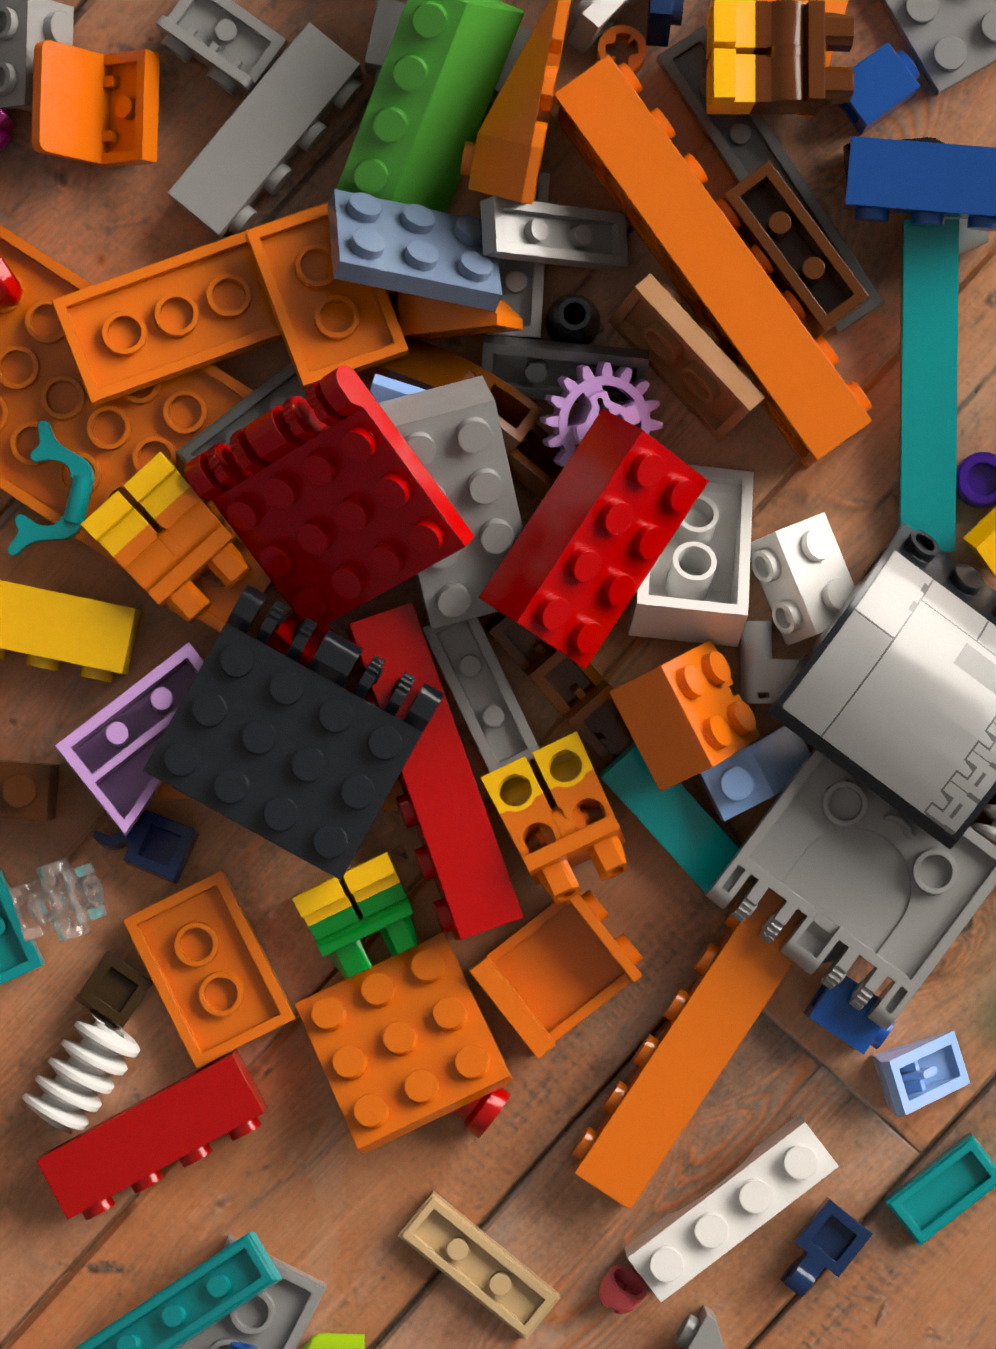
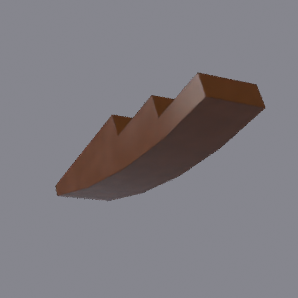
(574, 691)

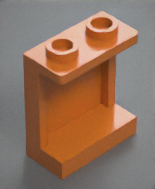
(557, 970)

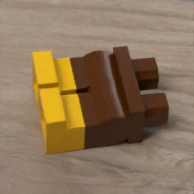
(773, 57)

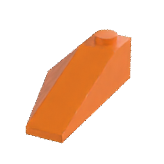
(514, 133)

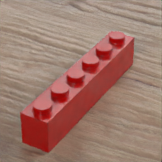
(439, 786)

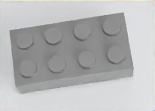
(464, 451)

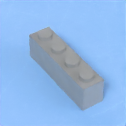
(267, 133)

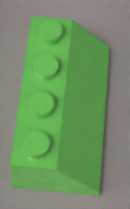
(430, 100)

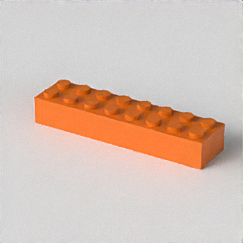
(709, 260)

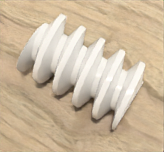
(82, 1075)

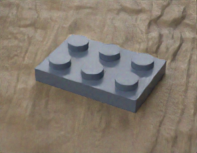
(411, 250)

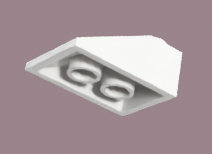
(704, 572)

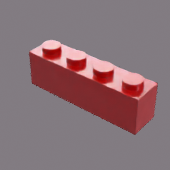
(153, 1134)

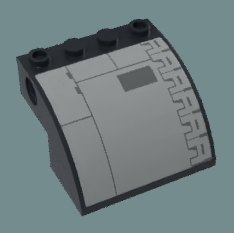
(907, 686)

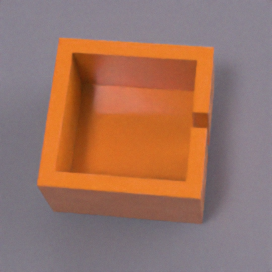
(686, 715)

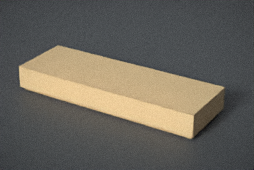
(479, 1265)

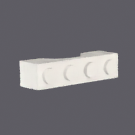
(741, 1203)

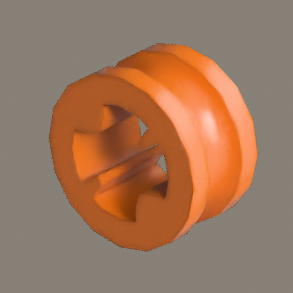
(634, 38)

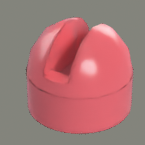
(622, 1289)

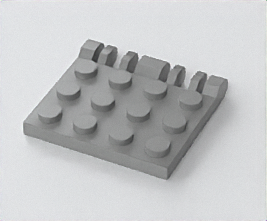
(859, 880)

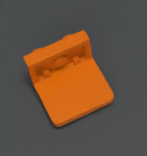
(95, 105)

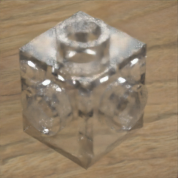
(59, 901)

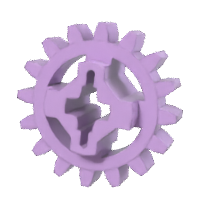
(592, 400)

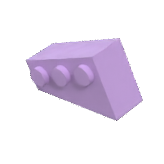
(121, 737)

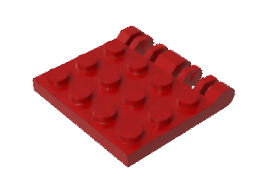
(330, 506)

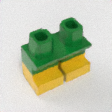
(339, 927)

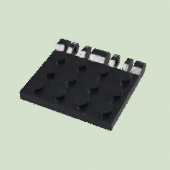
(286, 740)

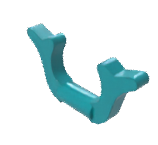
(78, 498)

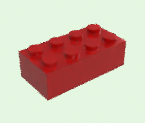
(594, 538)

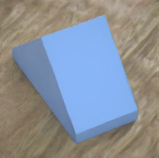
(920, 1072)

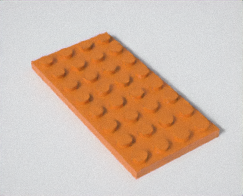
(114, 437)

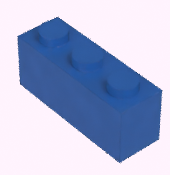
(922, 181)

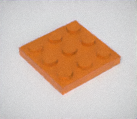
(403, 1043)

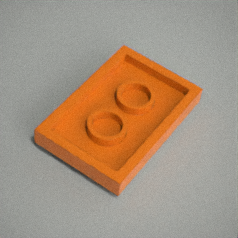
(319, 316)
(209, 968)

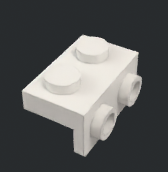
(802, 577)

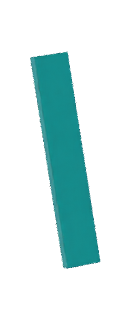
(929, 380)

